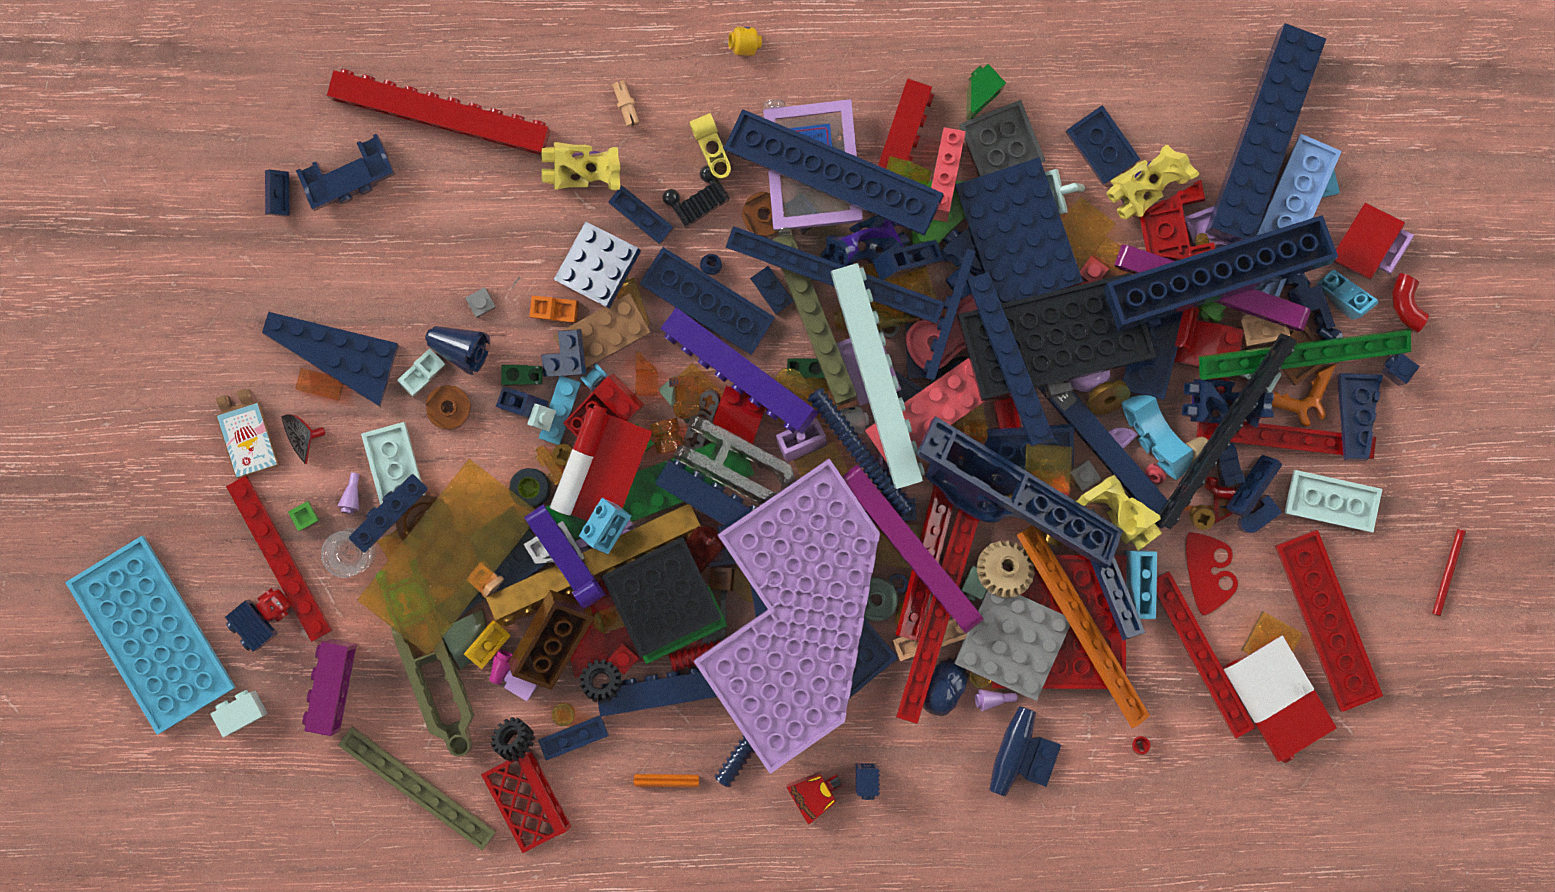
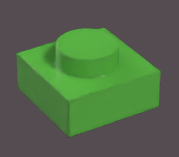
(303, 516)

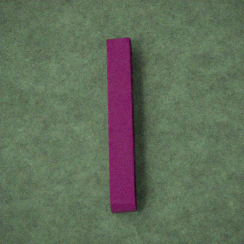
(1249, 302)
(912, 550)

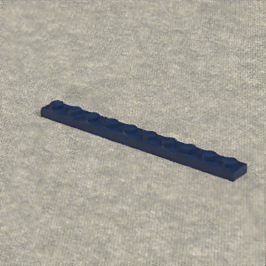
(820, 270)

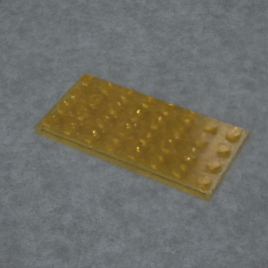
(448, 557)

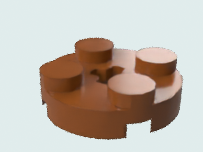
(750, 214)
(435, 407)

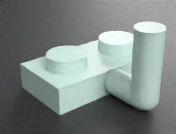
(1059, 191)

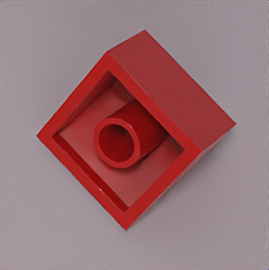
(738, 414)

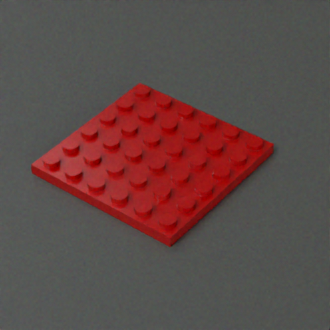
(1072, 664)

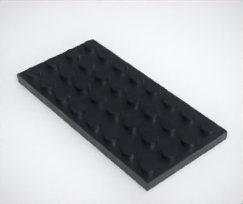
(1059, 338)

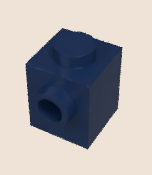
(1399, 369)

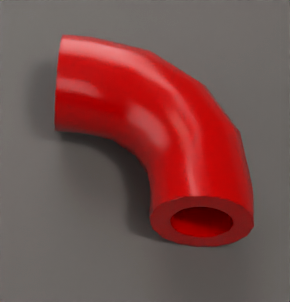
(1405, 304)

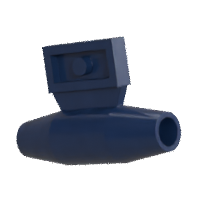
(1023, 754)

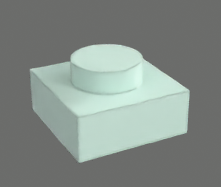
(541, 417)

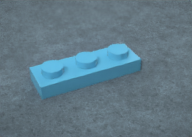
(563, 402)

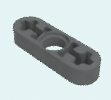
(702, 403)

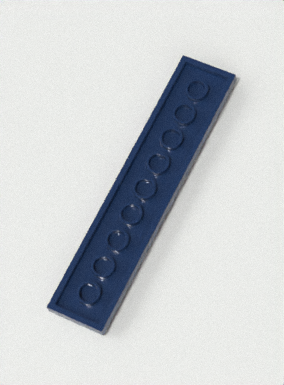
(834, 172)

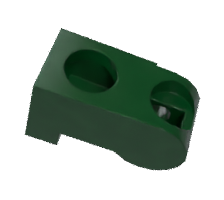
(806, 366)
(521, 375)

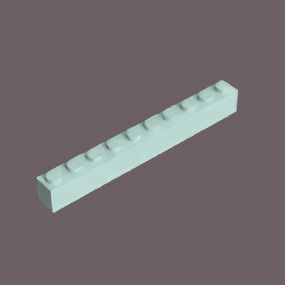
(877, 376)

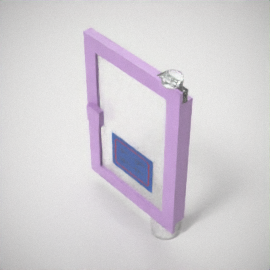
(797, 204)

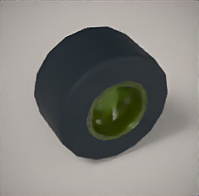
(523, 482)

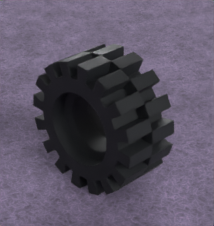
(601, 668)
(506, 732)

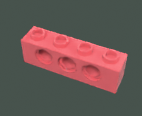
(947, 169)

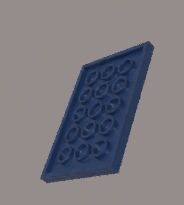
(1018, 231)

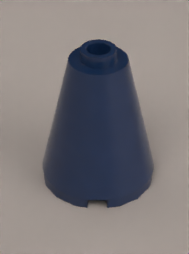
(459, 346)

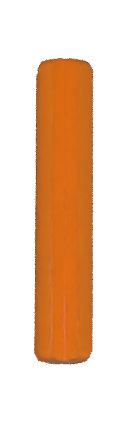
(666, 780)

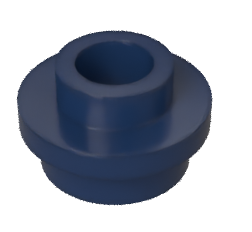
(711, 259)

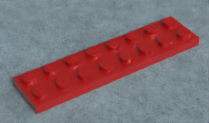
(1328, 620)

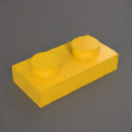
(487, 644)

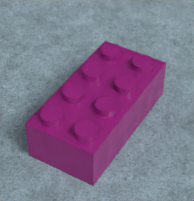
(329, 687)

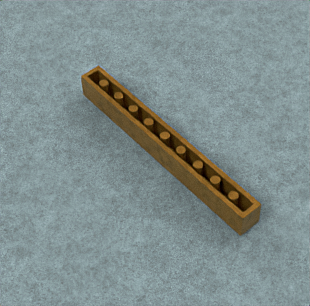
(528, 595)

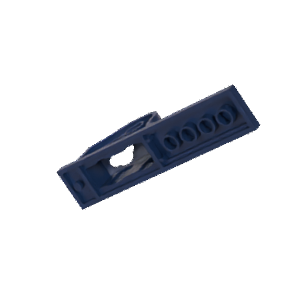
(974, 483)

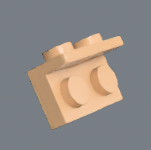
(1260, 331)

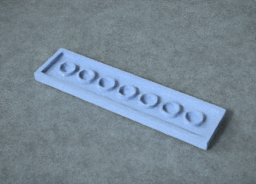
(1298, 190)

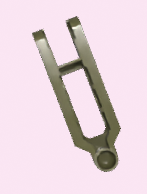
(456, 734)

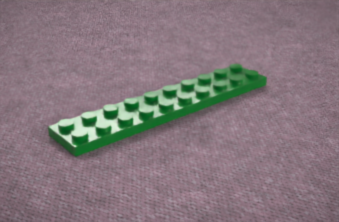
(647, 497)

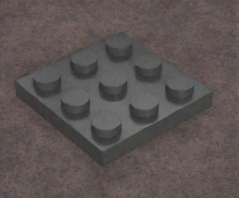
(1001, 139)

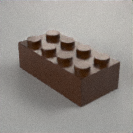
(550, 640)

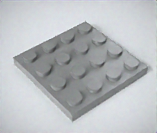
(1014, 643)

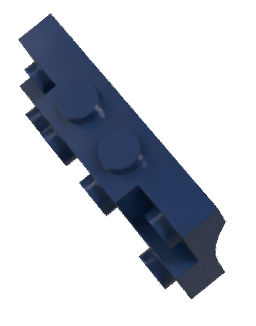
(349, 179)

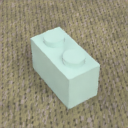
(239, 713)

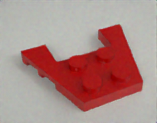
(1166, 229)

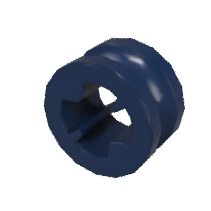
(897, 576)

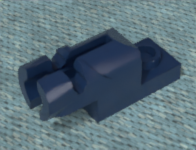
(1311, 298)

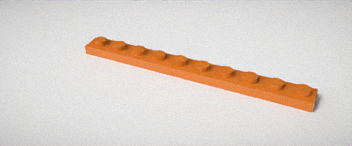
(1083, 626)

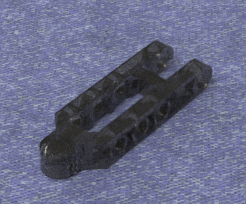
(714, 468)

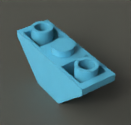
(1346, 295)

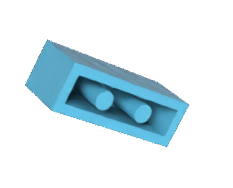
(1142, 581)

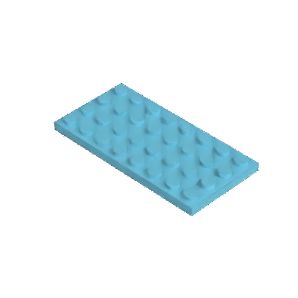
(150, 634)

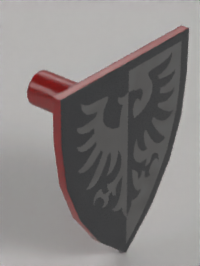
(300, 435)

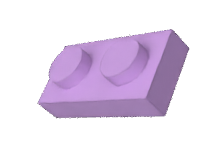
(1396, 252)

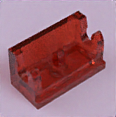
(704, 546)

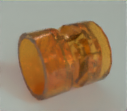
(667, 435)

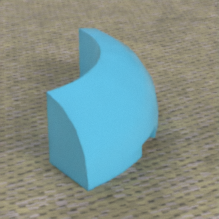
(1157, 436)

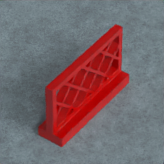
(544, 796)

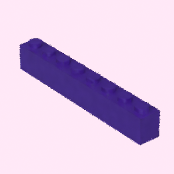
(740, 371)

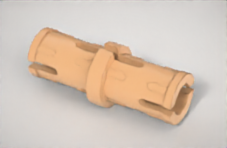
(625, 103)

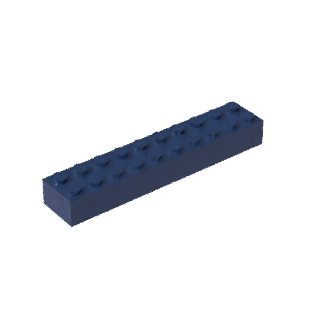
(1266, 134)
(1220, 273)

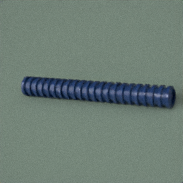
(860, 451)
(734, 763)

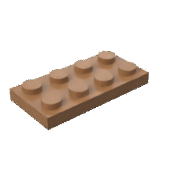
(610, 329)

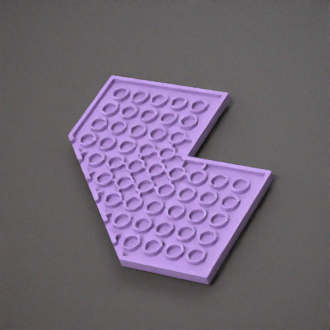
(795, 663)

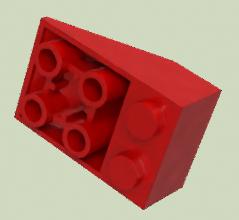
(611, 395)

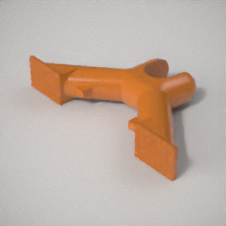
(1312, 400)

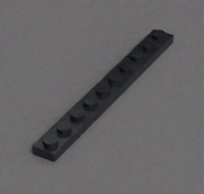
(1226, 430)

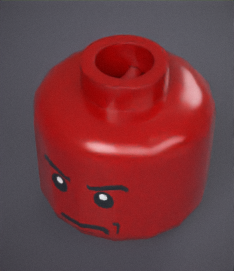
(273, 605)

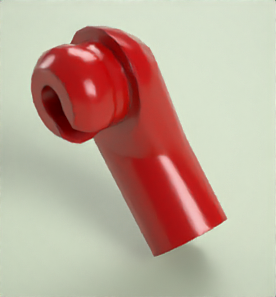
(1220, 492)

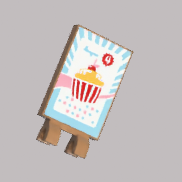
(246, 435)

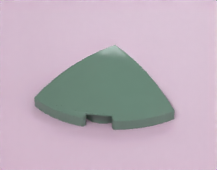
(463, 634)

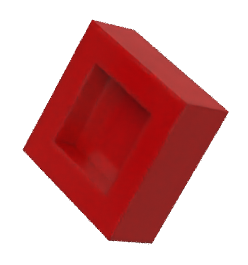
(623, 658)

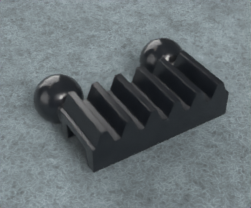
(699, 204)

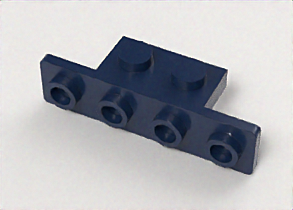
(381, 519)

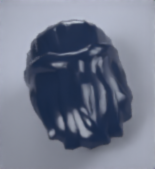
(945, 687)

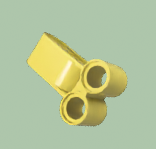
(705, 131)

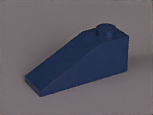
(907, 259)

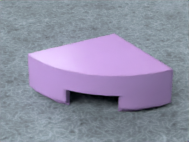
(1123, 436)

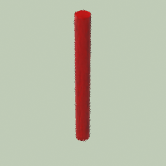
(1448, 573)

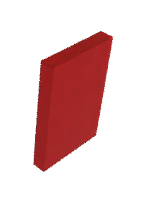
(1368, 241)

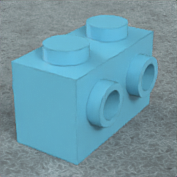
(605, 526)

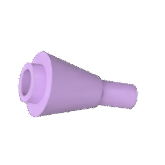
(350, 501)
(989, 699)

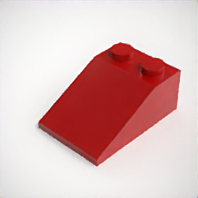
(1210, 340)

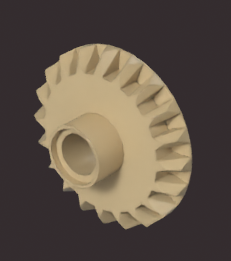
(999, 581)

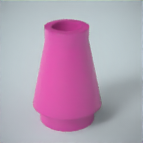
(500, 666)

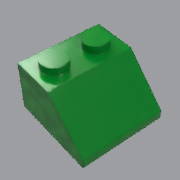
(983, 88)

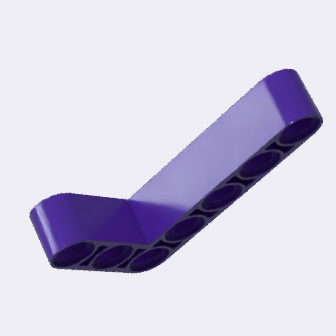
(585, 586)

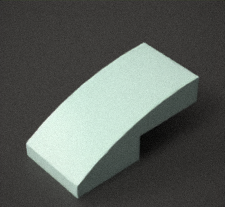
(421, 372)

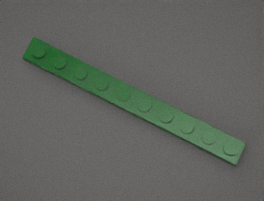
(1308, 353)

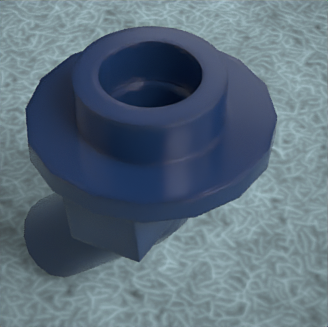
(1330, 333)

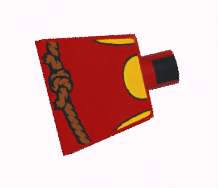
(814, 794)

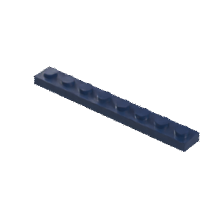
(1010, 359)

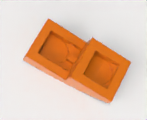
(554, 309)

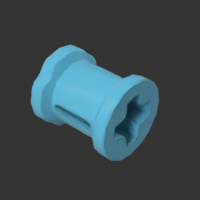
(594, 377)

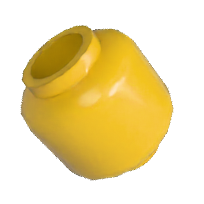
(744, 41)

